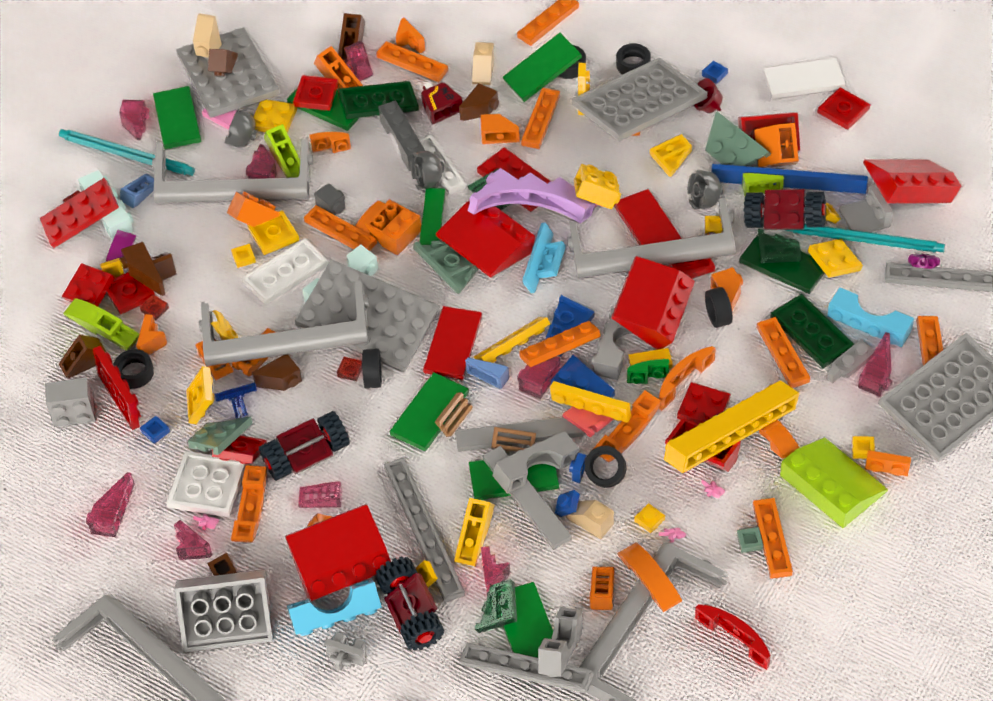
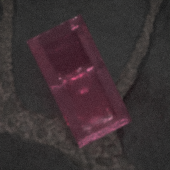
(358, 60)
(192, 544)
(493, 572)

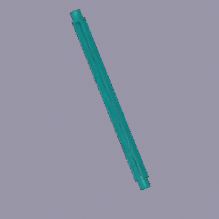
(123, 151)
(873, 238)

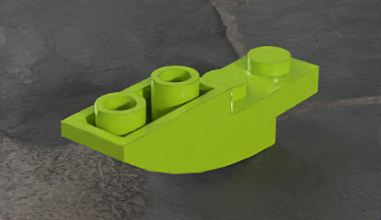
(102, 322)

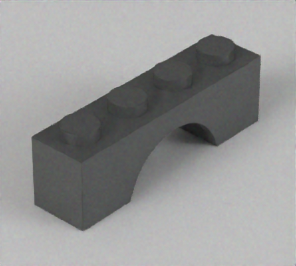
(396, 123)

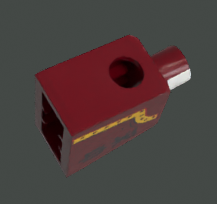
(440, 101)

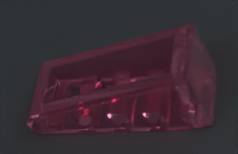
(325, 488)

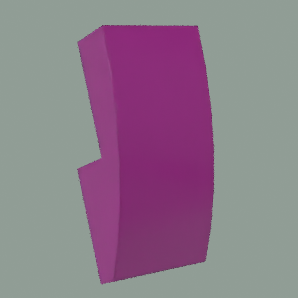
(121, 240)

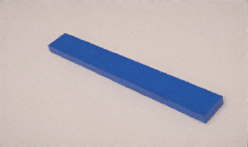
(796, 178)

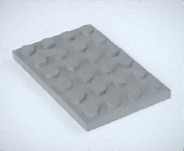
(246, 84)
(639, 99)
(394, 318)
(945, 397)

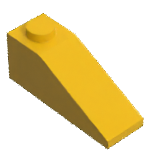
(473, 531)

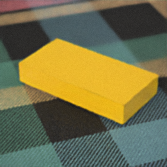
(650, 355)

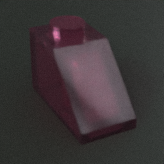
(538, 378)

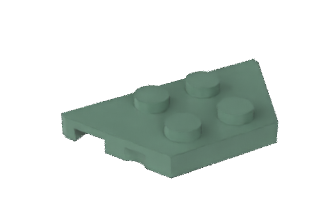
(731, 145)
(447, 264)
(219, 434)

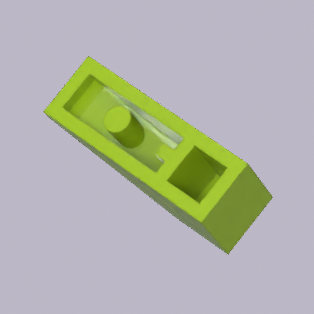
(283, 151)

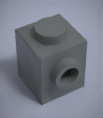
(330, 199)

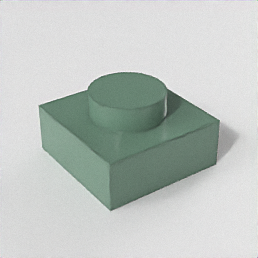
(749, 540)

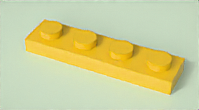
(518, 337)
(590, 401)

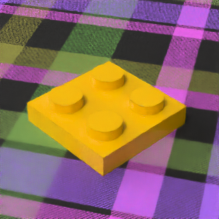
(272, 114)
(274, 234)
(835, 258)
(199, 395)

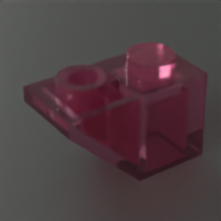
(133, 117)
(262, 165)

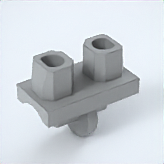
(345, 654)

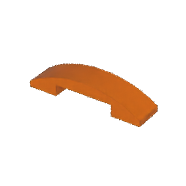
(698, 360)
(626, 433)
(250, 505)
(651, 575)

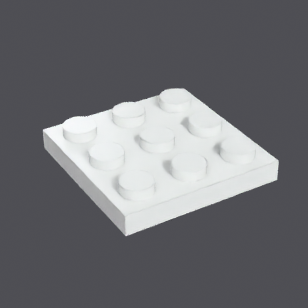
(206, 484)

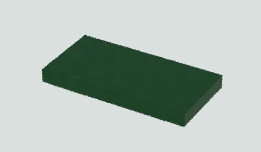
(364, 100)
(800, 275)
(812, 330)

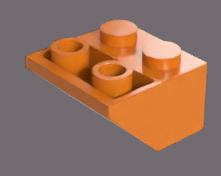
(780, 142)
(250, 210)
(394, 226)

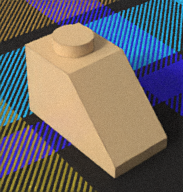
(206, 35)
(483, 63)
(593, 517)

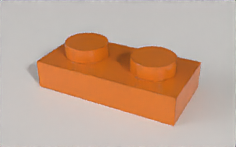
(888, 463)

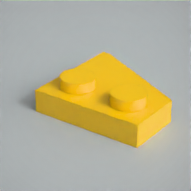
(583, 77)
(671, 153)

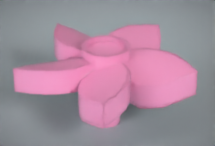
(713, 489)
(206, 521)
(673, 533)

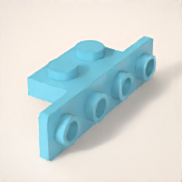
(544, 258)

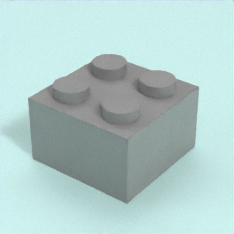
(70, 402)

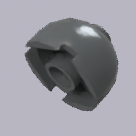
(241, 129)
(426, 169)
(704, 189)

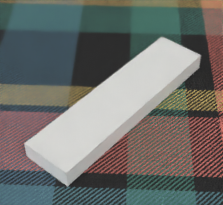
(450, 178)

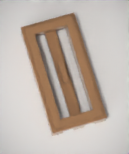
(455, 417)
(512, 440)

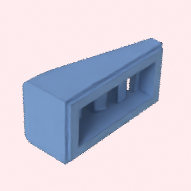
(134, 194)
(489, 372)

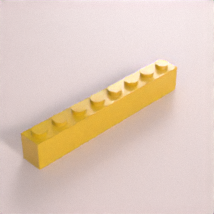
(730, 426)

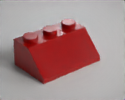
(751, 123)
(722, 460)

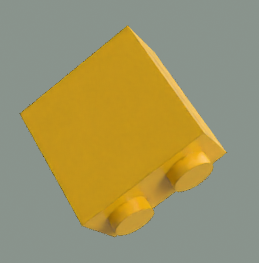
(597, 186)

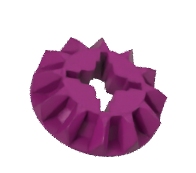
(923, 260)

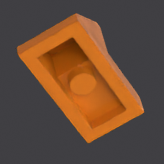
(409, 35)
(150, 338)

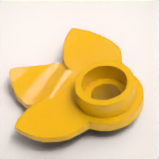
(223, 327)

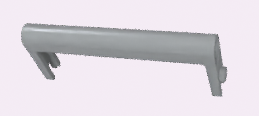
(225, 189)
(662, 252)
(286, 341)
(631, 612)
(143, 640)

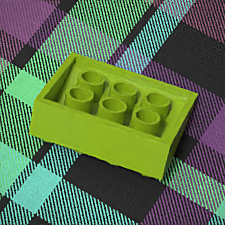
(831, 480)

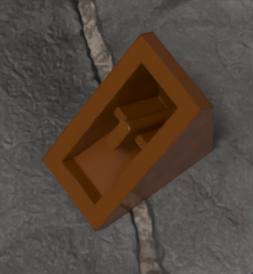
(164, 265)

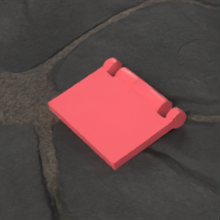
(586, 420)

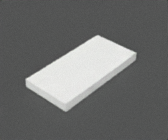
(804, 78)
(285, 271)

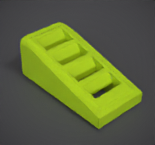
(760, 182)

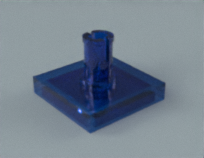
(236, 397)

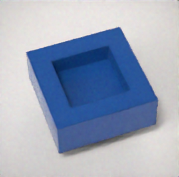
(715, 72)
(155, 429)
(577, 467)
(567, 503)

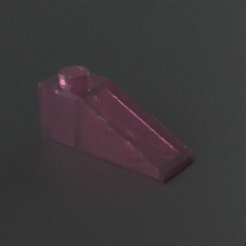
(877, 372)
(110, 508)

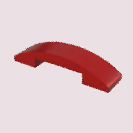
(713, 617)

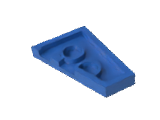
(568, 315)
(580, 376)

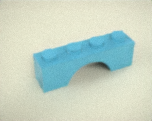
(846, 309)
(361, 599)

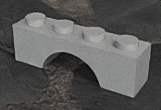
(610, 358)
(554, 451)
(556, 652)

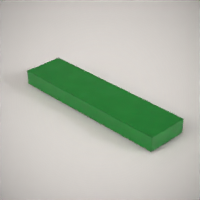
(432, 215)

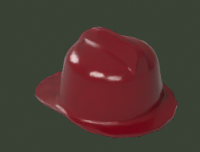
(714, 97)

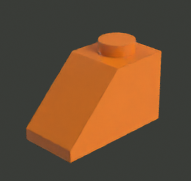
(498, 129)
(730, 282)

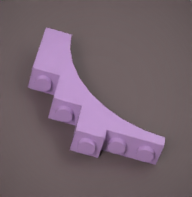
(530, 190)

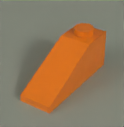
(333, 66)

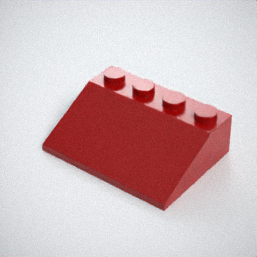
(913, 180)
(487, 238)
(653, 301)
(337, 552)

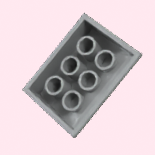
(223, 611)

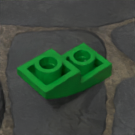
(641, 371)

